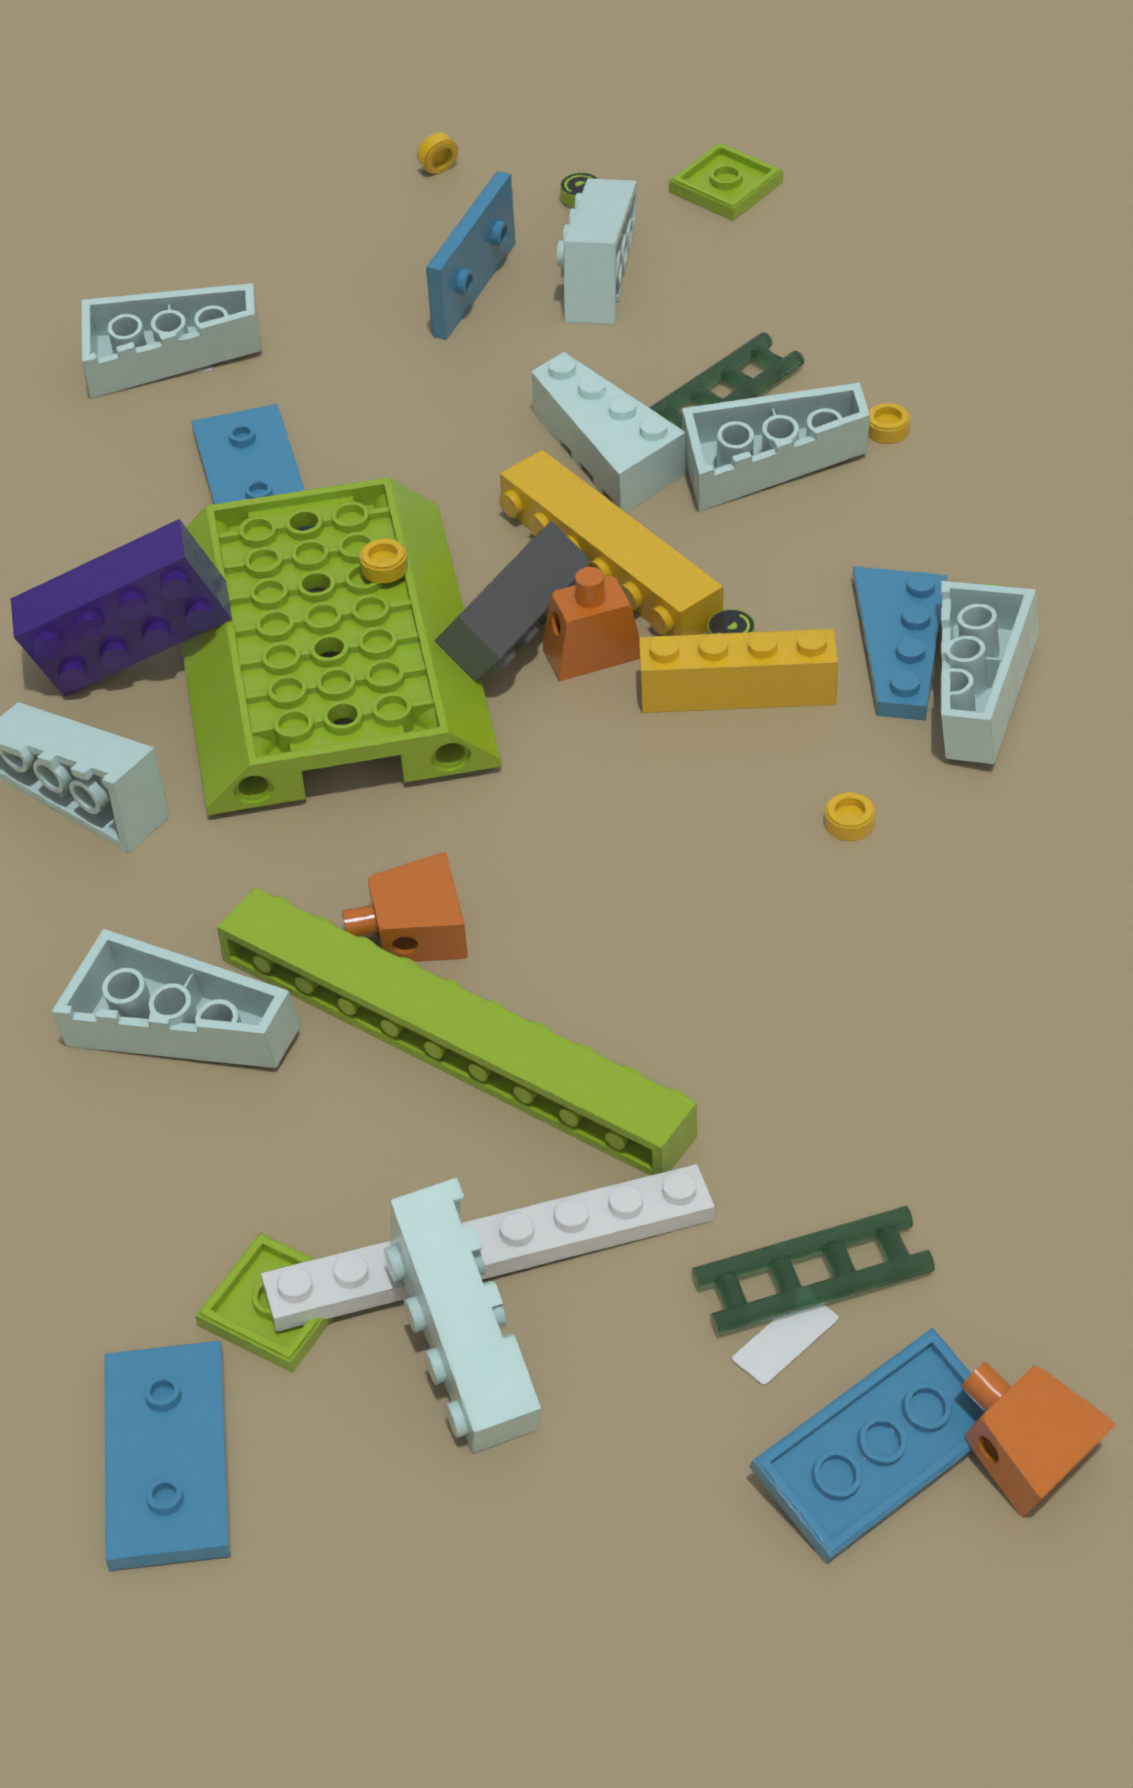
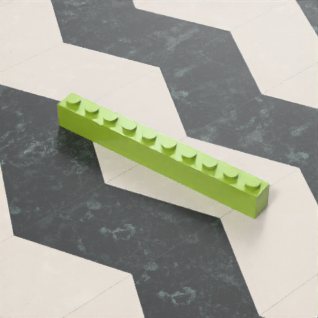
(460, 1033)

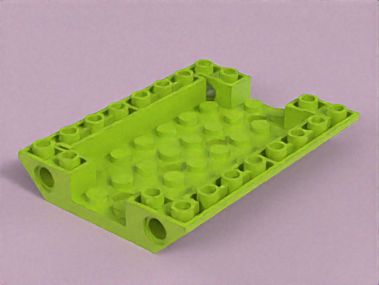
(258, 681)

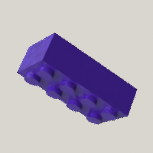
(120, 608)

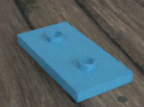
(471, 255)
(247, 455)
(872, 1446)
(165, 1456)

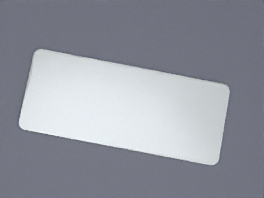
(783, 1342)

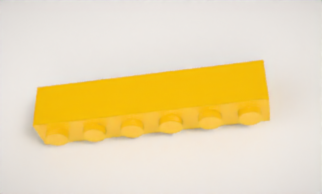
(653, 575)

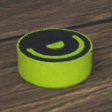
(572, 185)
(731, 622)

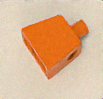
(589, 626)
(413, 912)
(1030, 1431)

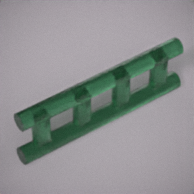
(727, 370)
(794, 1296)

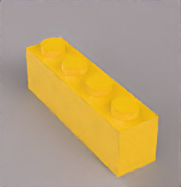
(738, 670)

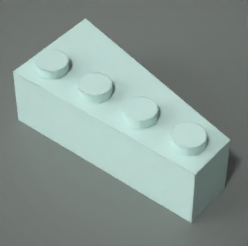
(597, 249)
(165, 334)
(608, 431)
(771, 439)
(984, 661)
(84, 774)
(172, 1006)
(460, 1318)

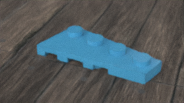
(900, 636)

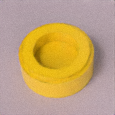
(437, 153)
(888, 423)
(383, 561)
(849, 816)

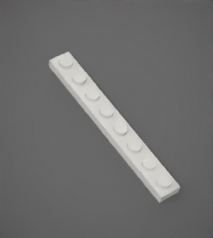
(509, 1244)

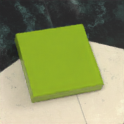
(726, 181)
(241, 1312)

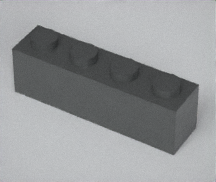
(512, 603)

